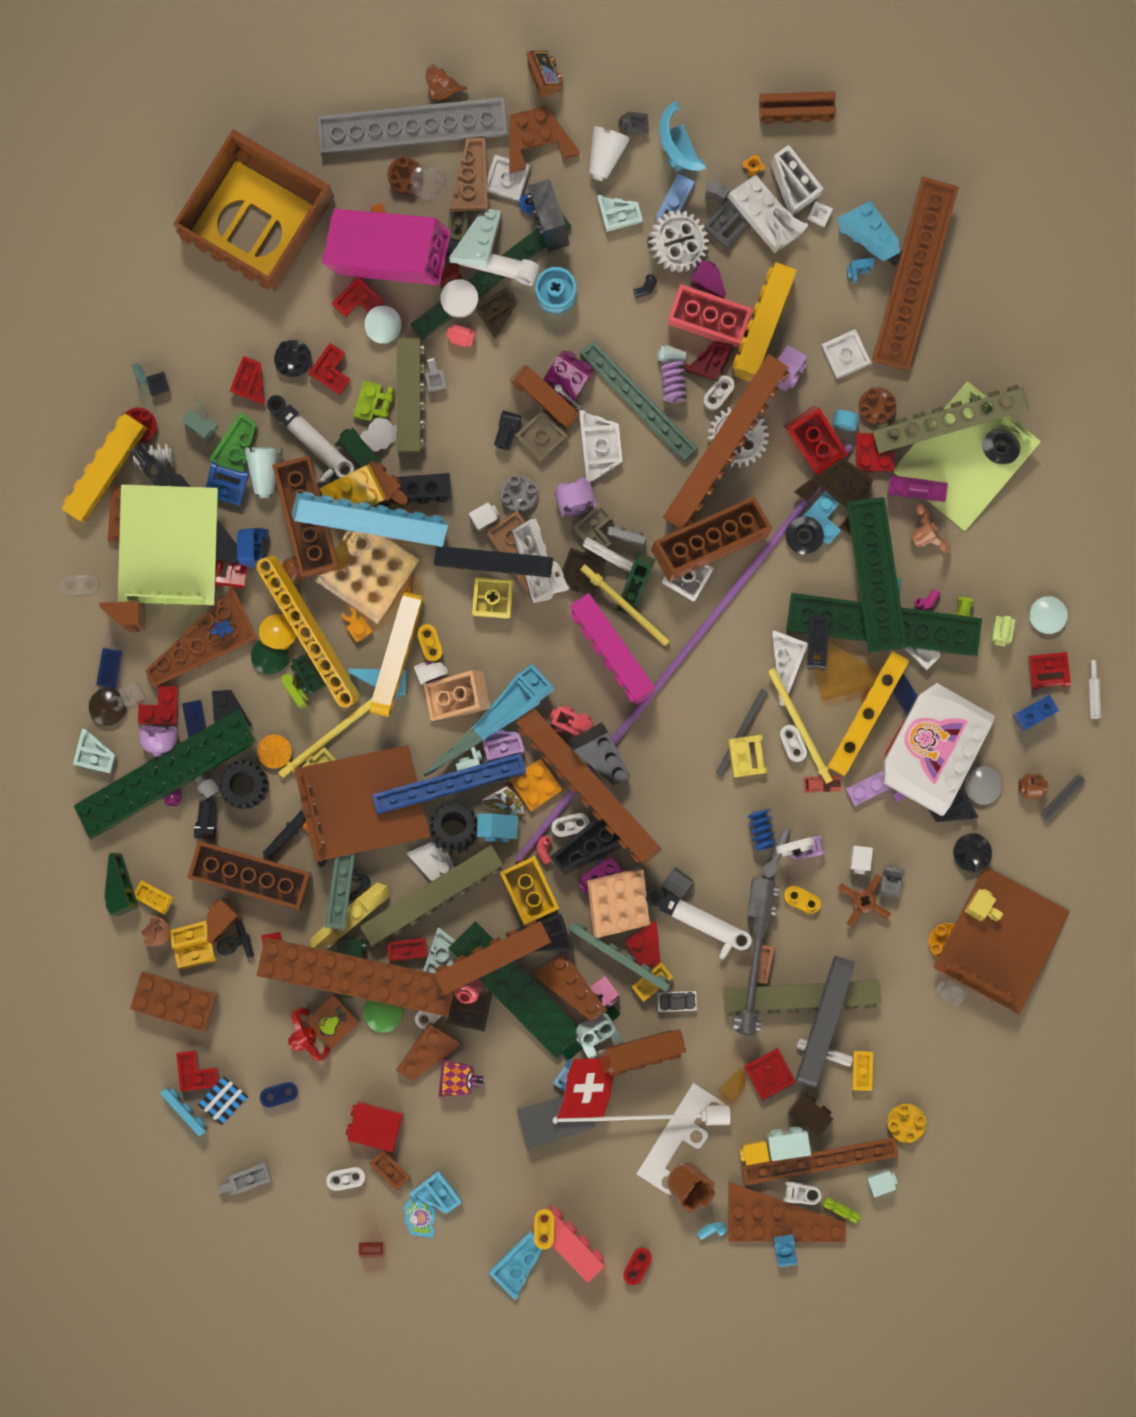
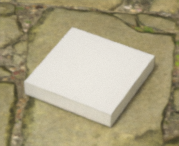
(505, 184)
(846, 354)

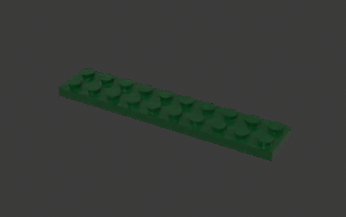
(922, 628)
(165, 774)

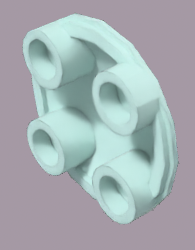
(382, 324)
(1048, 615)

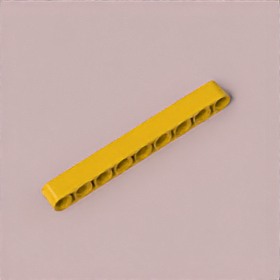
(316, 635)

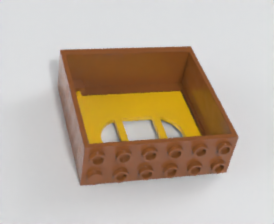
(242, 183)

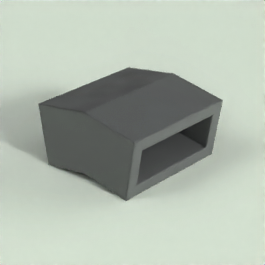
(677, 883)

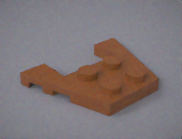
(536, 129)

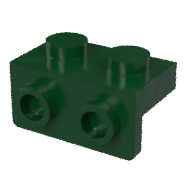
(310, 678)

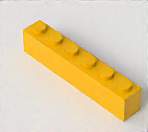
(104, 467)

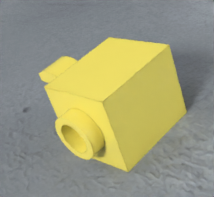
(981, 906)

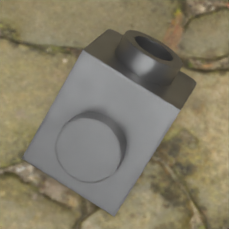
(891, 882)

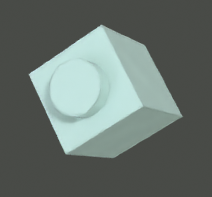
(881, 1182)

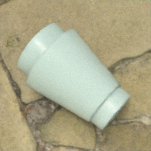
(670, 354)

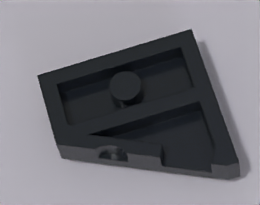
(225, 703)
(959, 810)

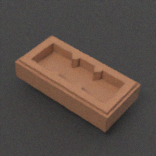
(764, 964)

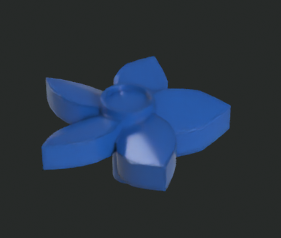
(222, 628)

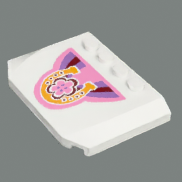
(936, 748)

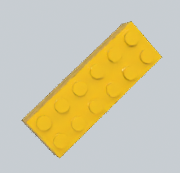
(765, 321)

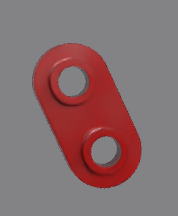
(637, 1265)

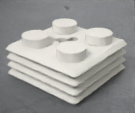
(691, 587)

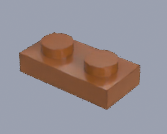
(390, 1170)

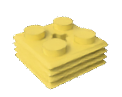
(500, 607)

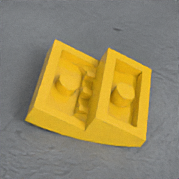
(192, 946)

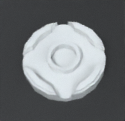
(459, 298)

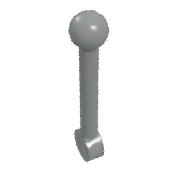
(558, 388)

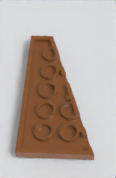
(199, 645)
(763, 1217)

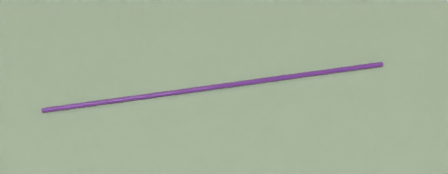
(675, 663)

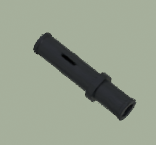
(286, 834)

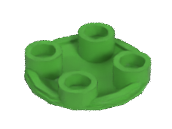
(382, 1016)

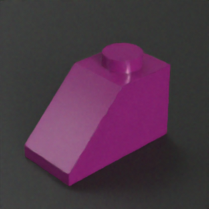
(708, 279)

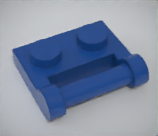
(227, 490)

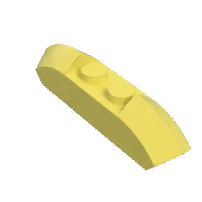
(356, 913)

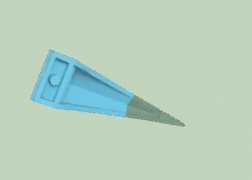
(517, 699)

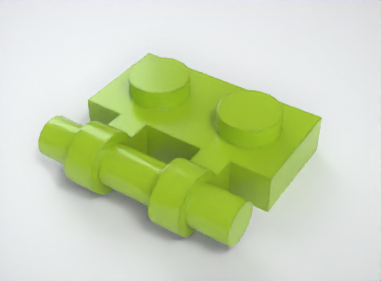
(368, 400)

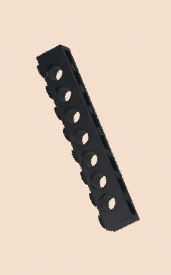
(441, 480)

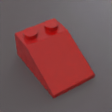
(815, 439)

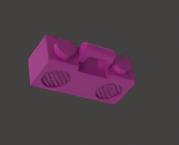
(917, 488)

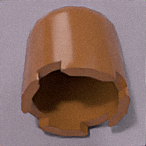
(690, 1186)

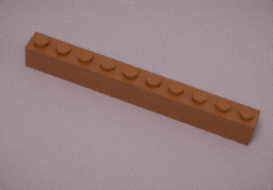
(588, 786)

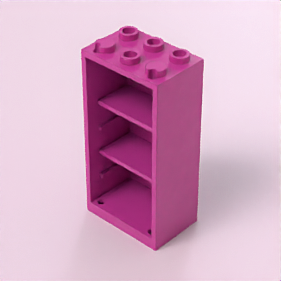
(386, 246)

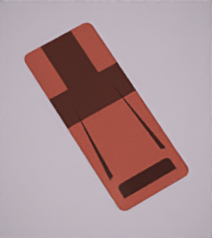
(817, 784)

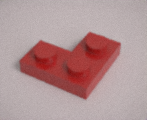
(357, 294)
(325, 369)
(867, 459)
(165, 712)
(190, 1076)

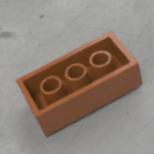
(174, 1001)
(646, 1050)

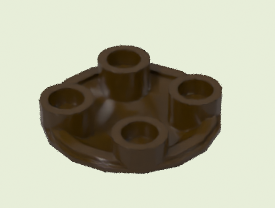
(102, 709)

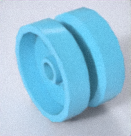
(548, 298)

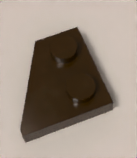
(496, 311)
(470, 1015)

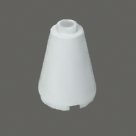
(605, 151)

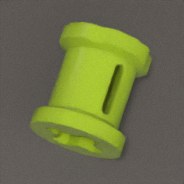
(964, 606)

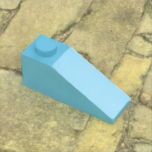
(371, 677)

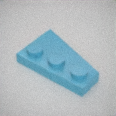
(515, 1265)

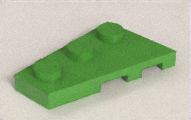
(231, 449)

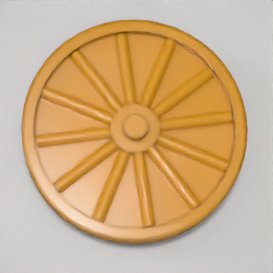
(274, 751)

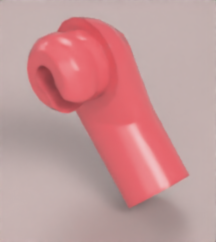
(542, 848)

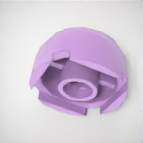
(158, 739)

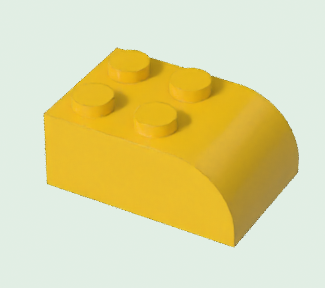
(529, 890)

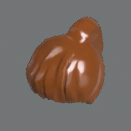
(440, 85)

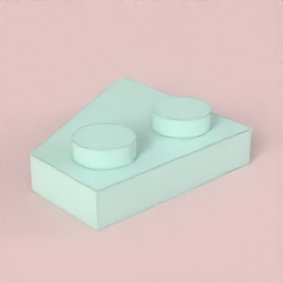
(619, 213)
(93, 754)

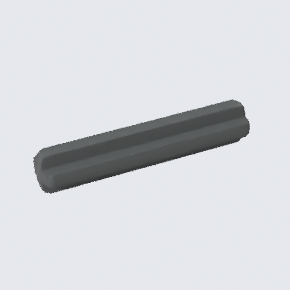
(1063, 797)

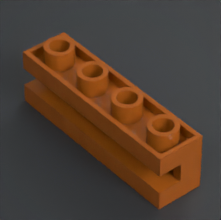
(797, 106)

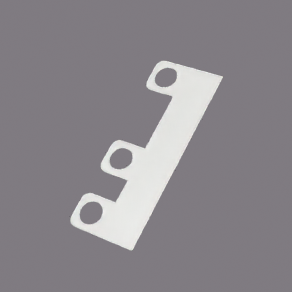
(675, 1132)

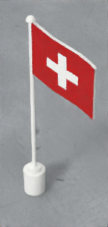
(590, 1090)

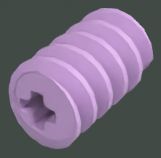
(672, 382)

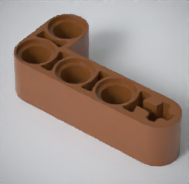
(546, 397)

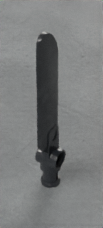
(225, 545)

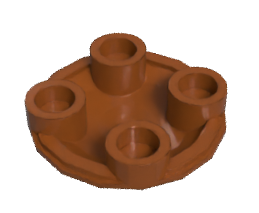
(400, 174)
(877, 406)

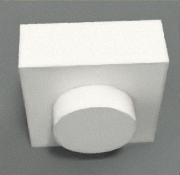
(820, 214)

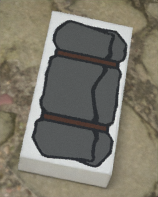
(677, 1001)

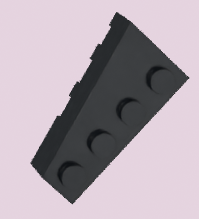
(585, 847)

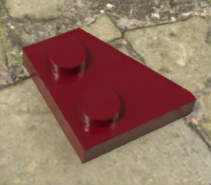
(711, 361)

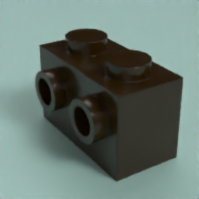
(810, 1114)

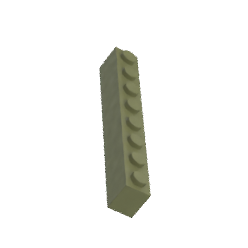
(431, 895)
(799, 996)

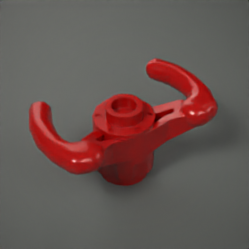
(305, 1037)

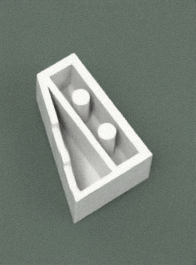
(794, 180)

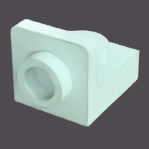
(467, 762)

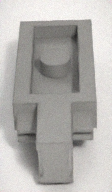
(246, 1179)

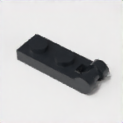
(818, 641)

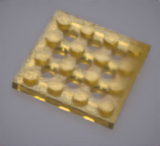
(396, 579)

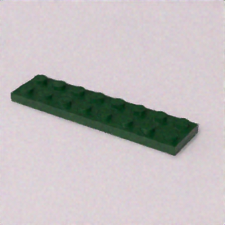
(876, 575)
(521, 995)

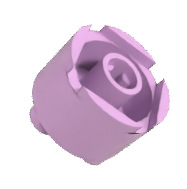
(575, 497)

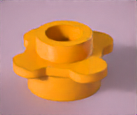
(754, 159)

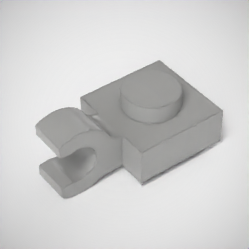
(435, 378)

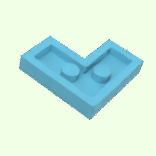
(820, 511)

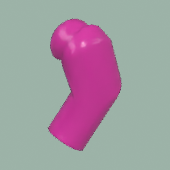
(927, 603)

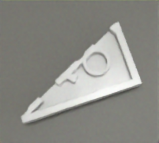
(788, 656)

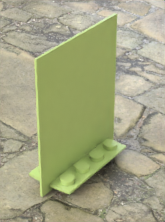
(962, 463)
(167, 544)

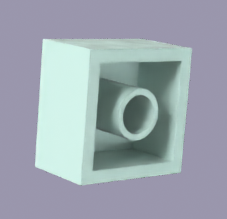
(788, 1144)

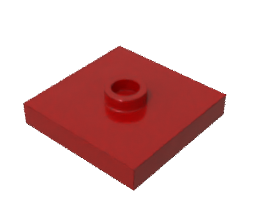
(769, 1074)

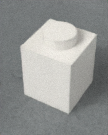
(484, 516)
(860, 859)

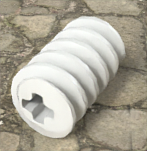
(163, 456)

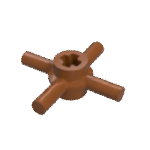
(870, 898)

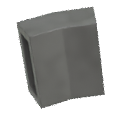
(717, 191)

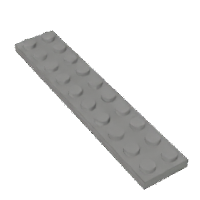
(412, 126)

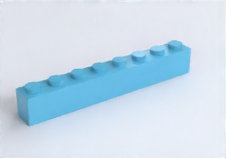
(369, 519)

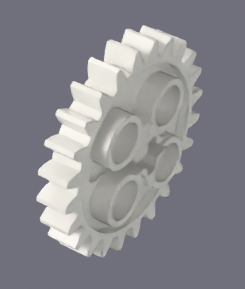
(673, 224)
(755, 437)

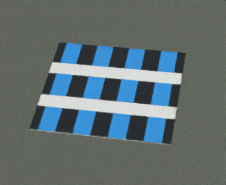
(222, 1100)

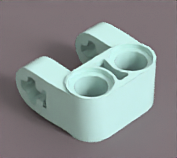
(597, 1034)

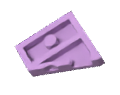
(502, 745)

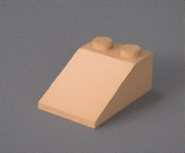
(457, 695)

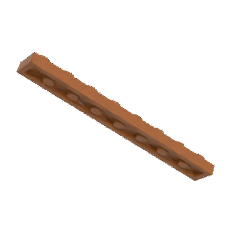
(821, 1161)

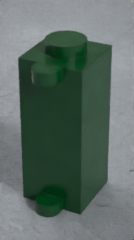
(356, 448)

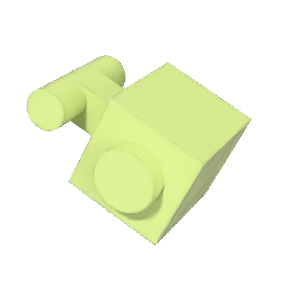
(1002, 630)

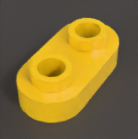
(430, 643)
(802, 899)
(544, 1228)

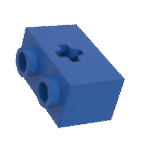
(1035, 713)

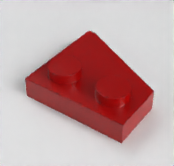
(249, 381)
(645, 945)

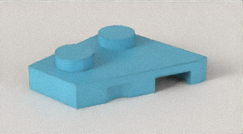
(438, 1193)

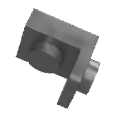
(633, 123)

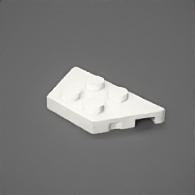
(600, 445)

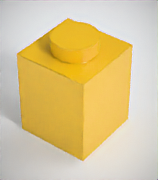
(754, 1152)

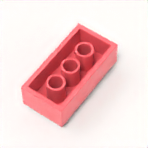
(709, 316)
(573, 1247)

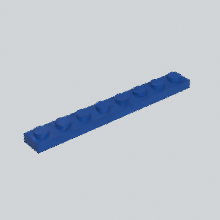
(448, 783)

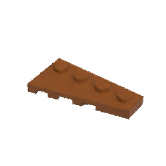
(567, 982)

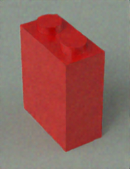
(374, 1126)

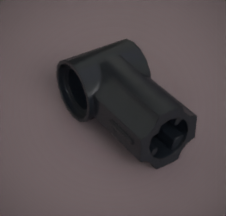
(507, 425)
(205, 825)

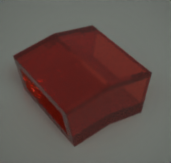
(449, 274)
(372, 1254)

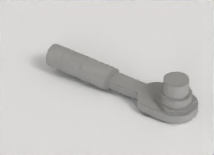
(770, 867)

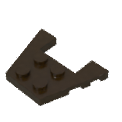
(840, 481)

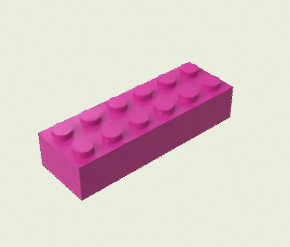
(612, 648)

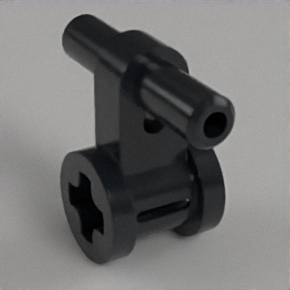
(244, 939)

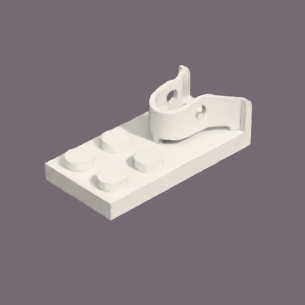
(766, 214)
(530, 542)

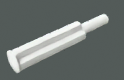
(1094, 693)

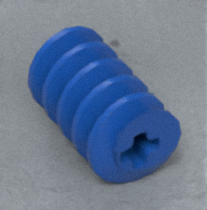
(761, 830)

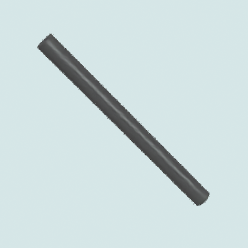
(743, 729)

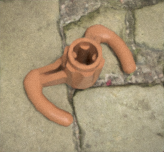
(928, 531)

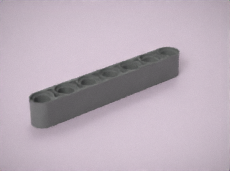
(825, 1021)

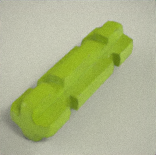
(841, 1210)

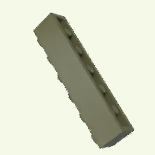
(409, 396)

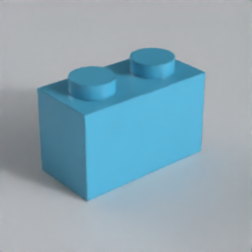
(497, 826)

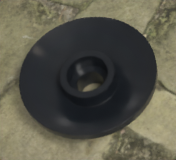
(996, 451)
(800, 544)

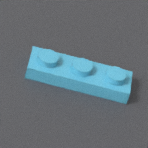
(184, 1111)

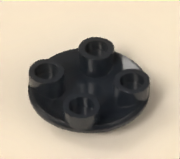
(292, 358)
(972, 852)

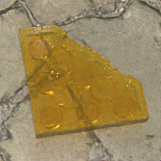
(843, 674)

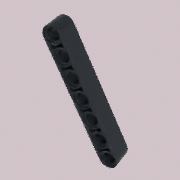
(493, 561)

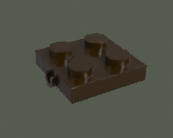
(575, 577)

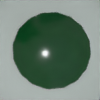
(268, 659)

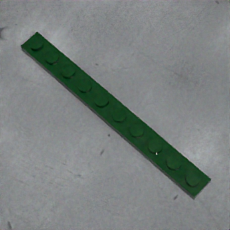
(482, 282)

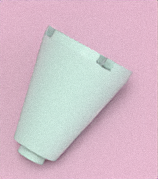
(261, 469)

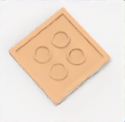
(618, 903)

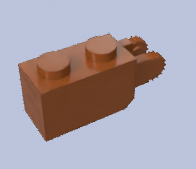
(389, 485)

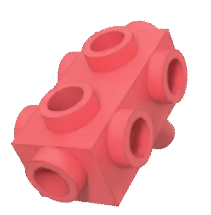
(575, 723)

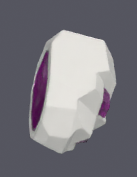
(430, 671)

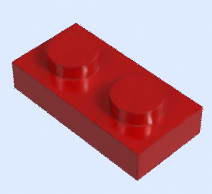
(407, 949)

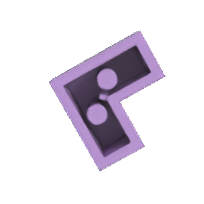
(796, 362)

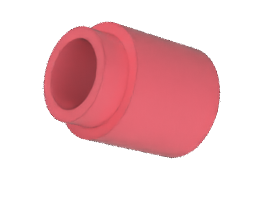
(461, 336)

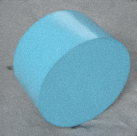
(845, 420)

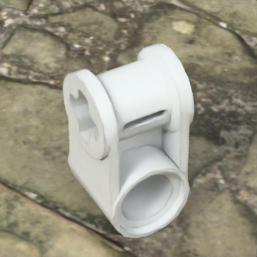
(800, 1193)

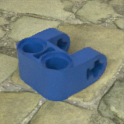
(251, 546)

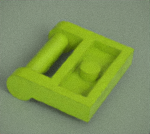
(298, 695)

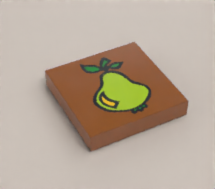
(332, 1021)

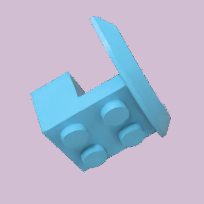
(678, 143)

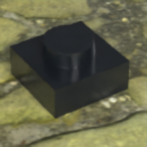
(158, 383)

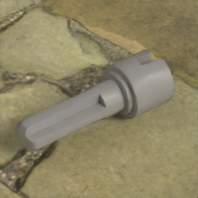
(207, 787)

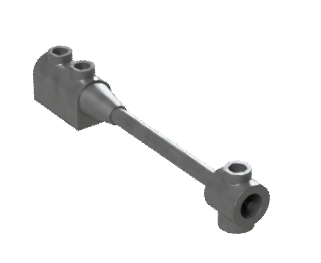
(761, 910)

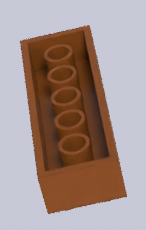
(711, 539)
(311, 542)
(249, 875)
(491, 958)

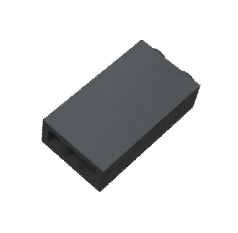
(539, 1126)

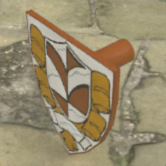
(505, 802)

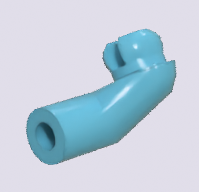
(711, 1228)

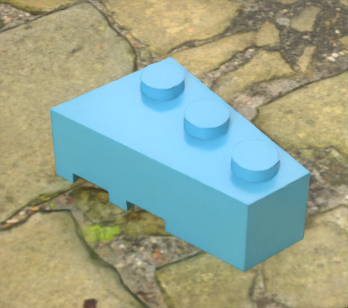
(871, 230)

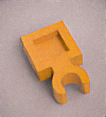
(358, 628)

